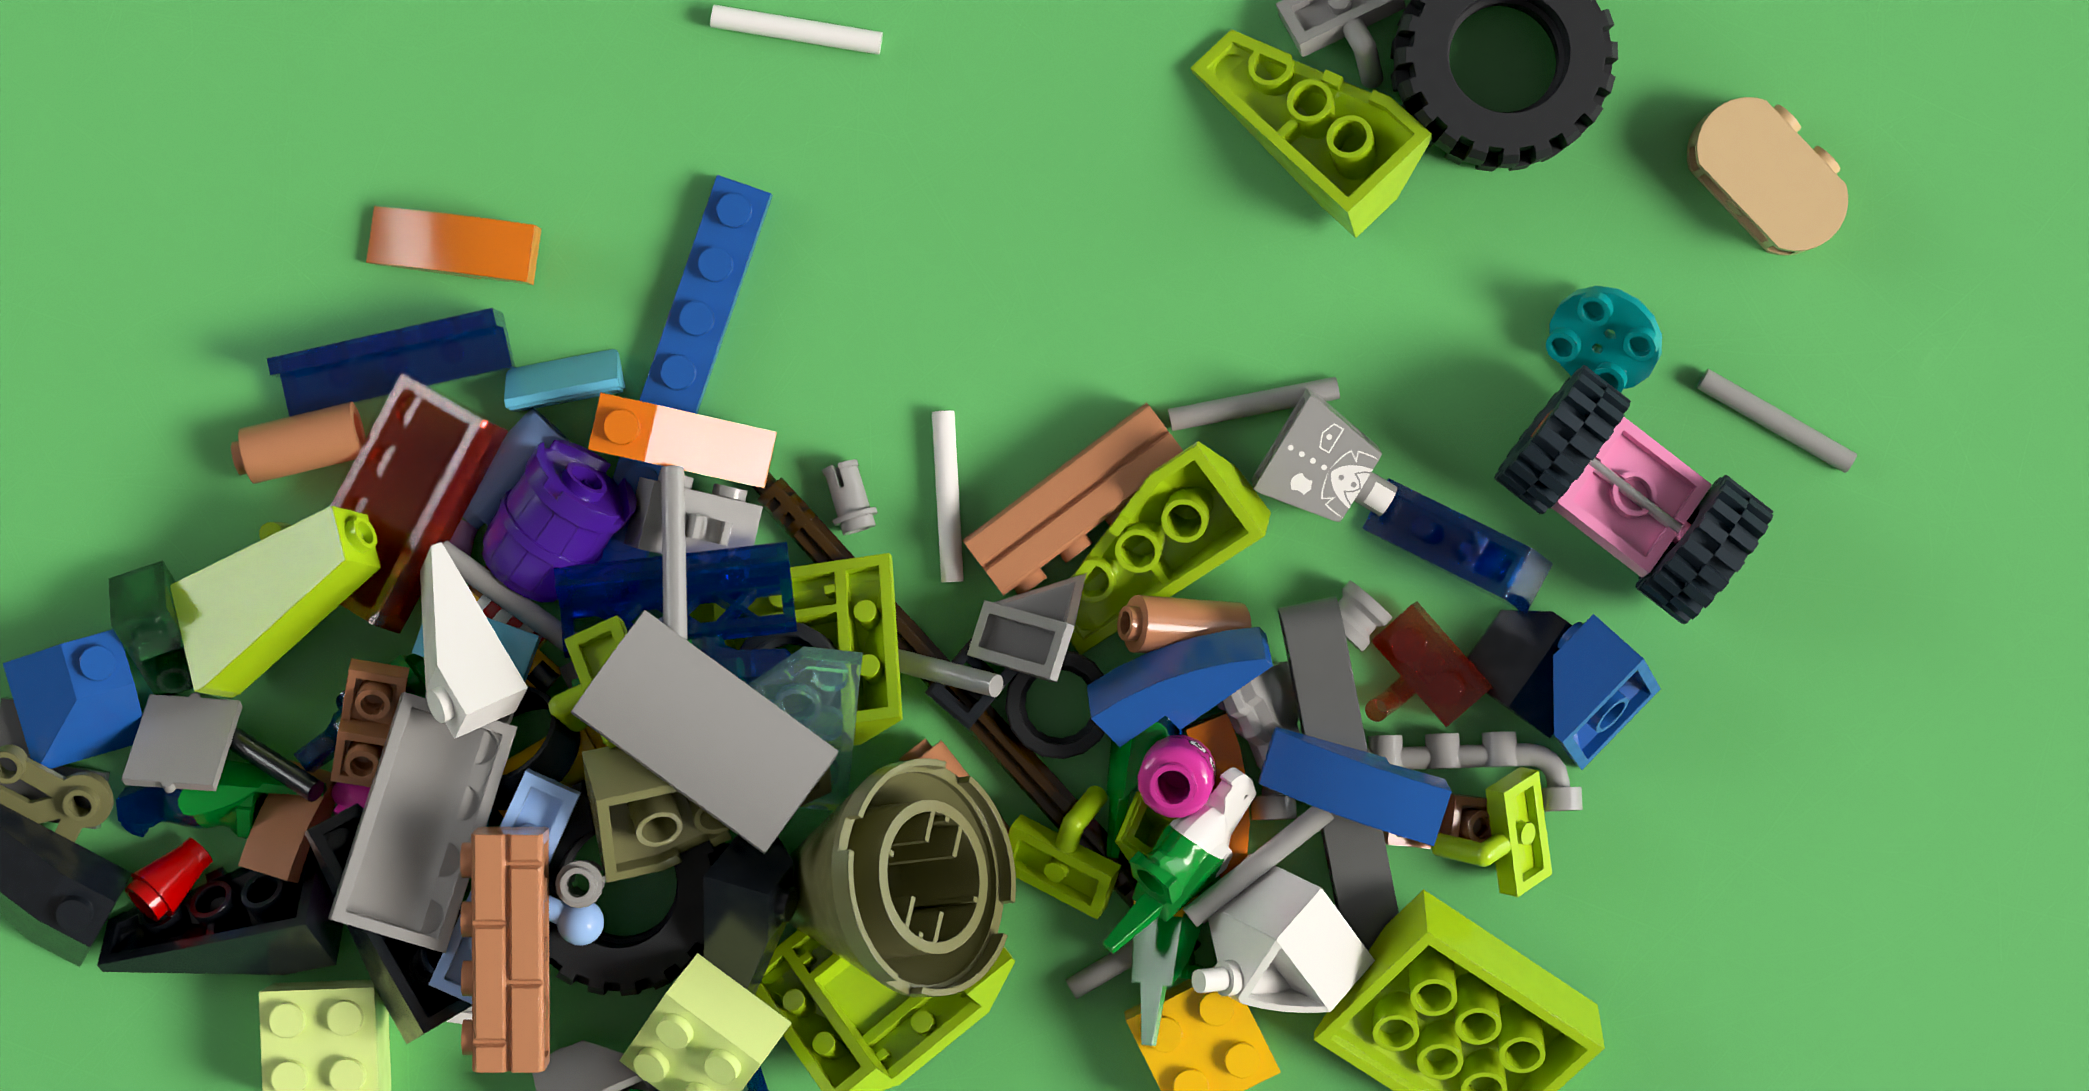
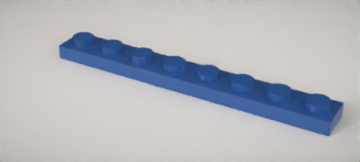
(697, 319)

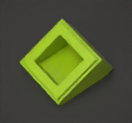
(1140, 828)

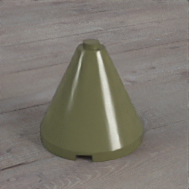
(909, 879)

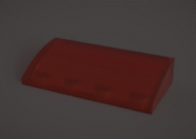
(414, 487)

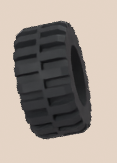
(1504, 138)
(640, 959)

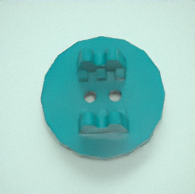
(1584, 321)

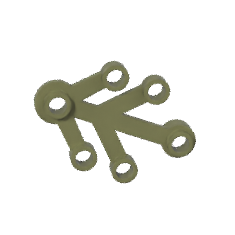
(61, 794)

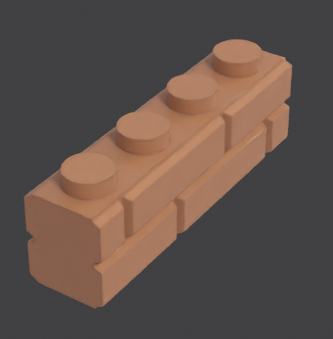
(1071, 502)
(508, 949)

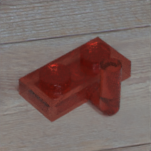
(1427, 666)

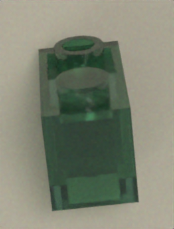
(149, 627)

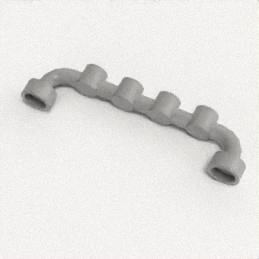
(1445, 752)

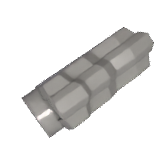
(1261, 707)

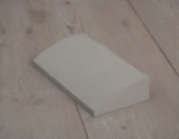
(704, 731)
(417, 815)

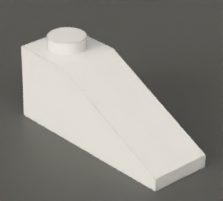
(465, 663)

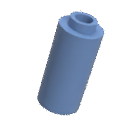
(510, 465)

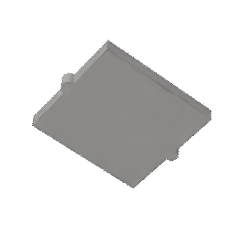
(182, 742)

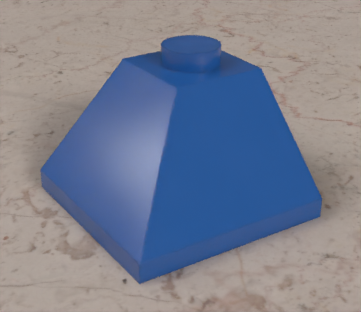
(1596, 688)
(75, 699)

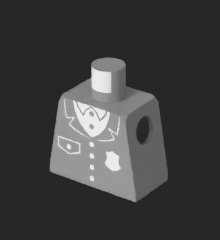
(1323, 463)

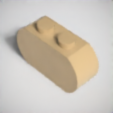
(1768, 175)

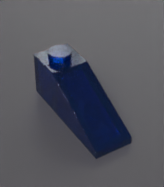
(1461, 547)

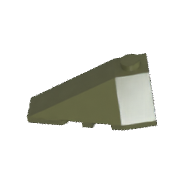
(644, 820)

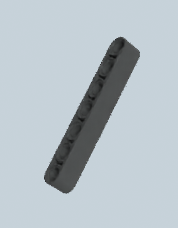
(1331, 712)

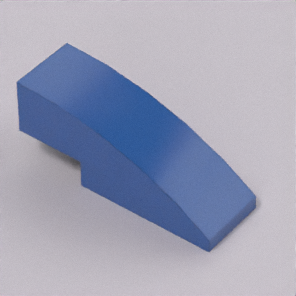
(1177, 681)
(1356, 785)

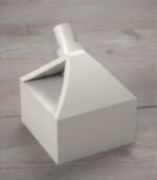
(1283, 948)

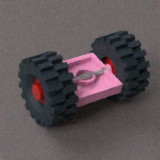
(1634, 496)

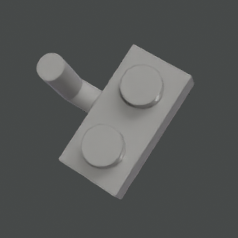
(1323, 22)

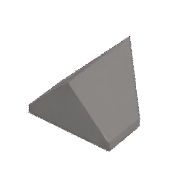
(1029, 629)

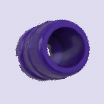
(555, 518)

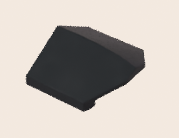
(1518, 663)

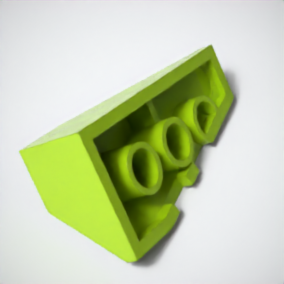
(1332, 137)
(1166, 537)

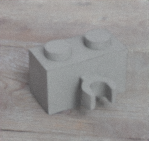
(711, 520)

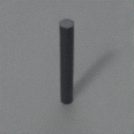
(276, 765)

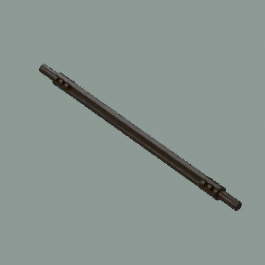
(990, 728)

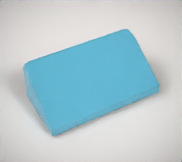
(563, 380)

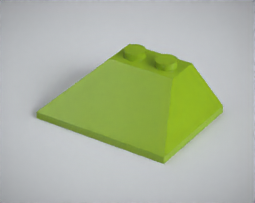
(856, 610)
(858, 1030)

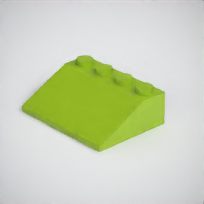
(1459, 1011)

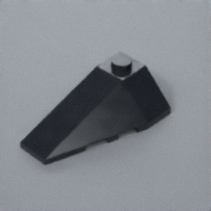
(54, 887)
(747, 908)
(232, 927)
(395, 966)

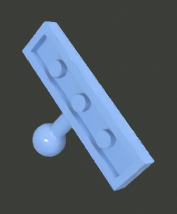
(536, 803)

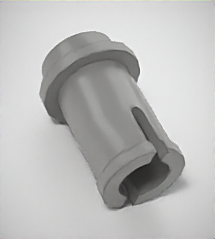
(849, 497)
(575, 896)

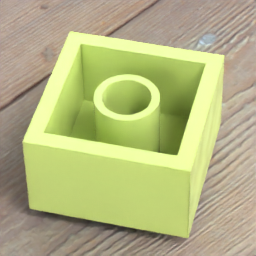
(704, 1034)
(324, 1037)

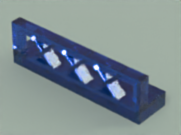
(372, 364)
(711, 577)

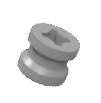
(1360, 615)

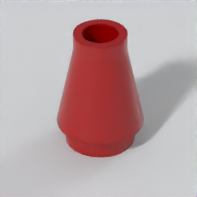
(167, 880)

